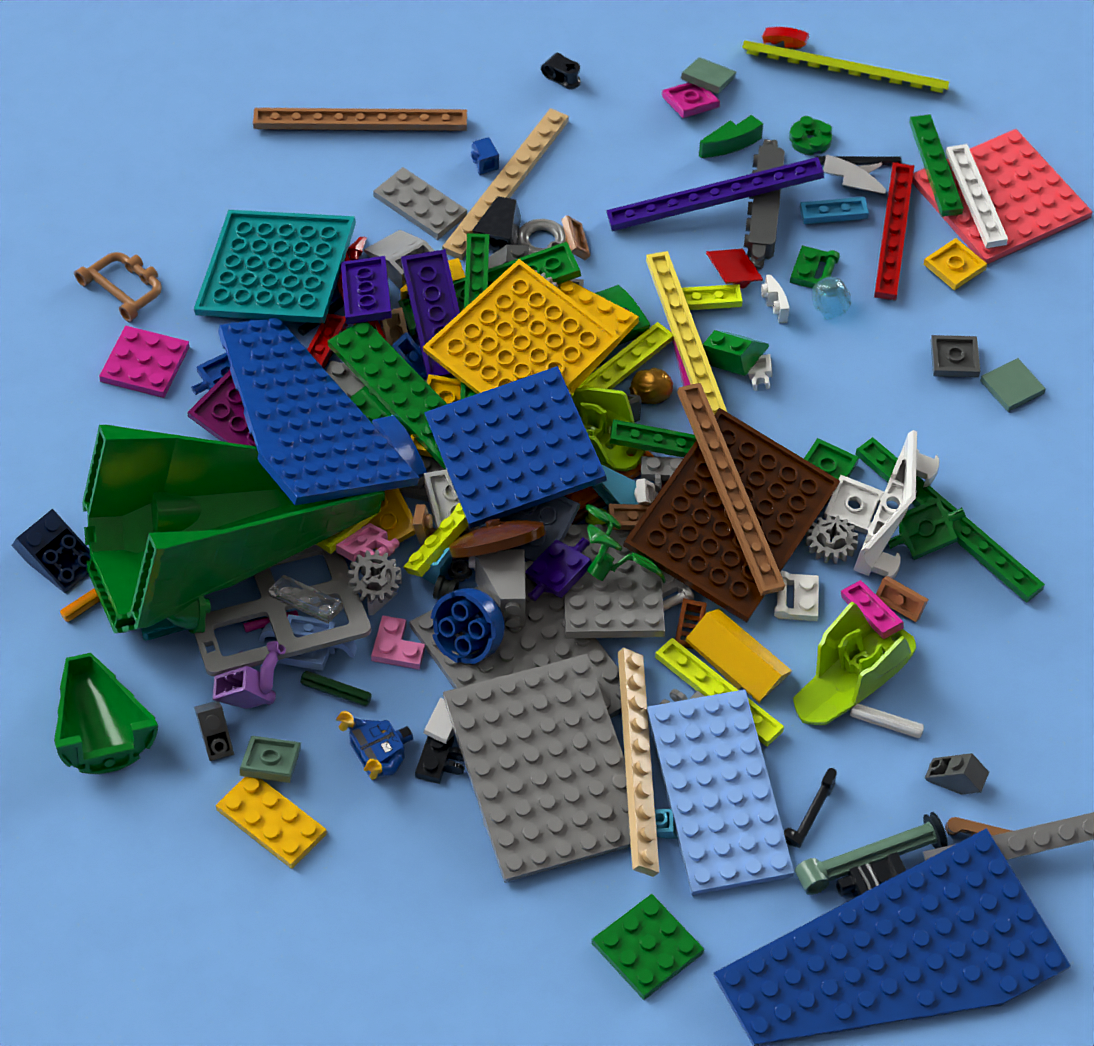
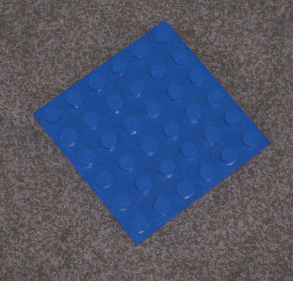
(515, 447)

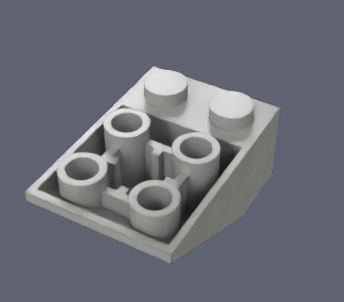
(395, 247)

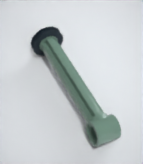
(816, 874)

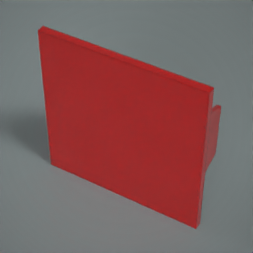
(734, 267)

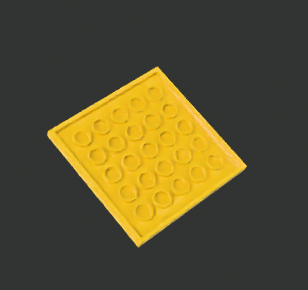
(518, 331)

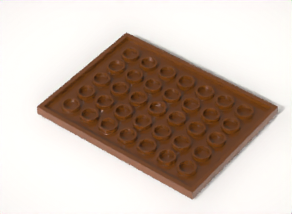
(690, 530)

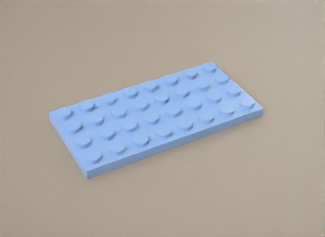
(719, 792)

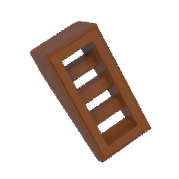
(692, 606)

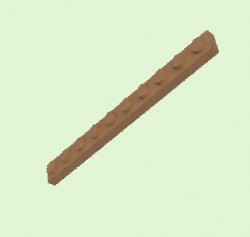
(360, 119)
(731, 489)

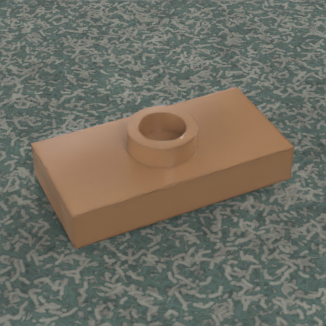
(575, 237)

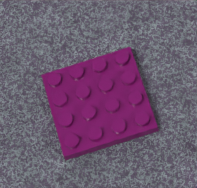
(223, 413)

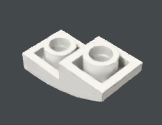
(775, 297)

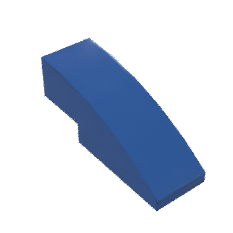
(401, 441)

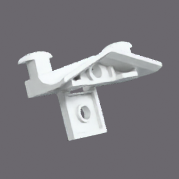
(900, 489)

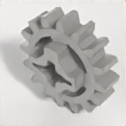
(842, 544)
(369, 567)

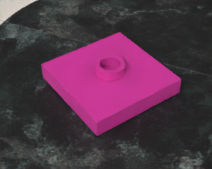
(690, 99)

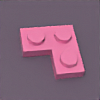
(391, 647)

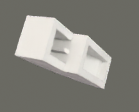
(853, 175)

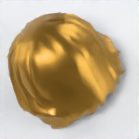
(652, 386)

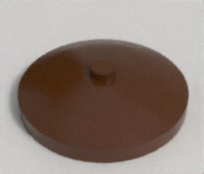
(496, 537)

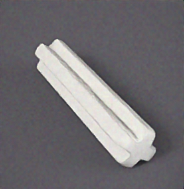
(887, 720)

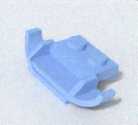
(305, 626)

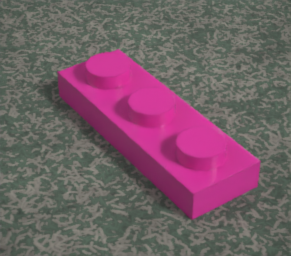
(876, 612)

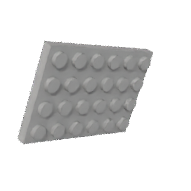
(621, 605)

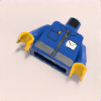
(376, 744)

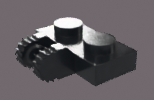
(435, 760)

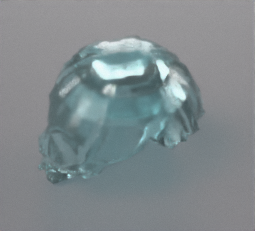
(831, 297)

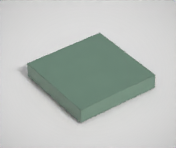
(708, 75)
(1012, 384)
(270, 759)

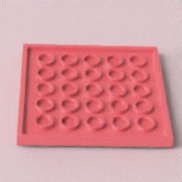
(1024, 191)

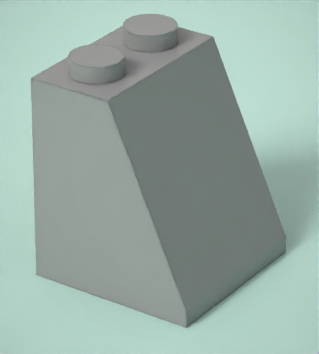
(503, 578)

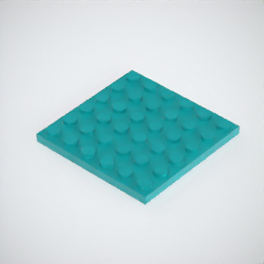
(275, 266)

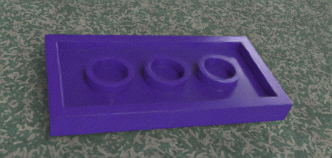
(366, 290)

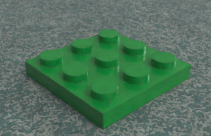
(647, 946)

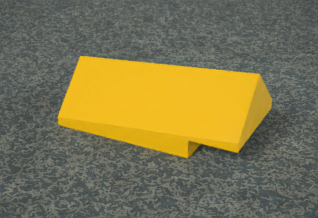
(737, 655)

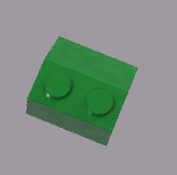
(733, 351)

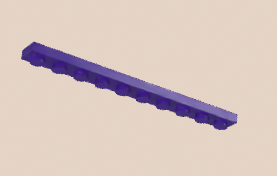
(715, 194)

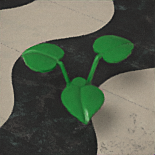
(603, 561)

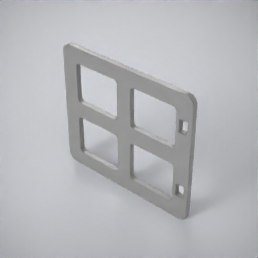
(276, 612)

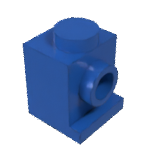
(485, 155)

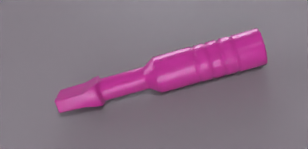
(261, 623)

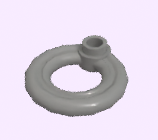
(541, 225)

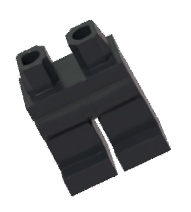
(870, 875)

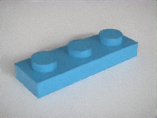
(834, 210)

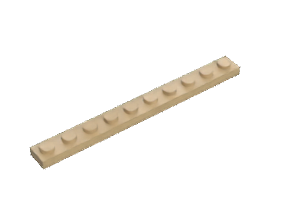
(509, 178)
(638, 763)

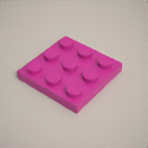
(144, 361)

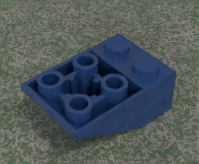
(54, 551)

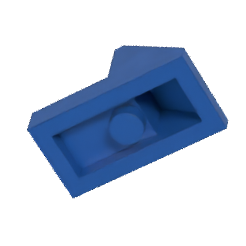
(410, 353)

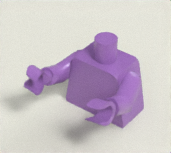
(247, 686)

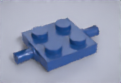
(211, 372)

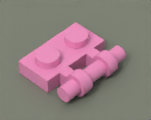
(367, 539)

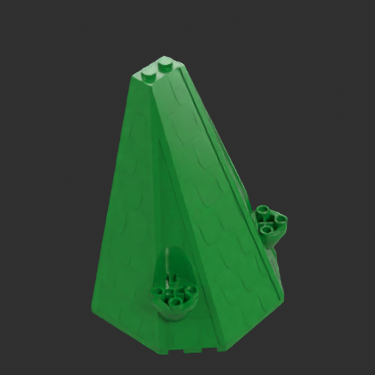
(189, 520)

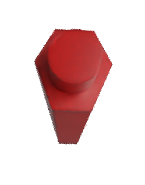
(356, 248)

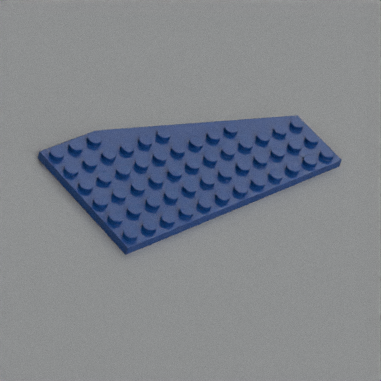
(303, 422)
(912, 948)

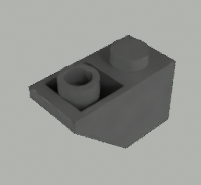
(214, 730)
(958, 773)

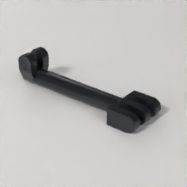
(796, 838)

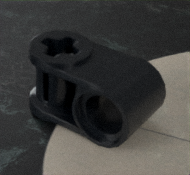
(562, 71)

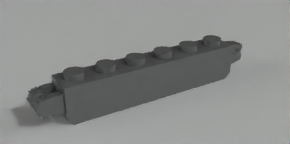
(764, 208)

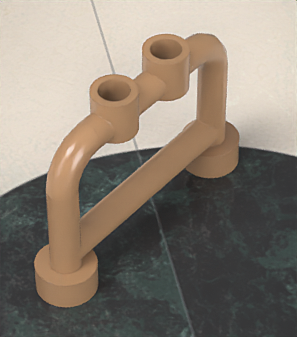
(133, 264)

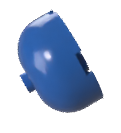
(473, 615)

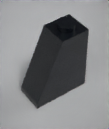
(501, 223)

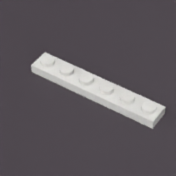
(976, 196)

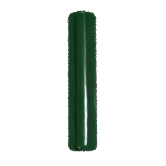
(336, 688)

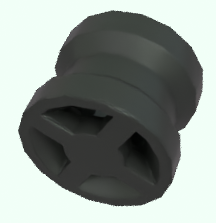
(444, 587)

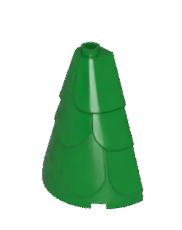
(99, 719)

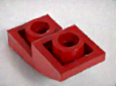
(792, 37)

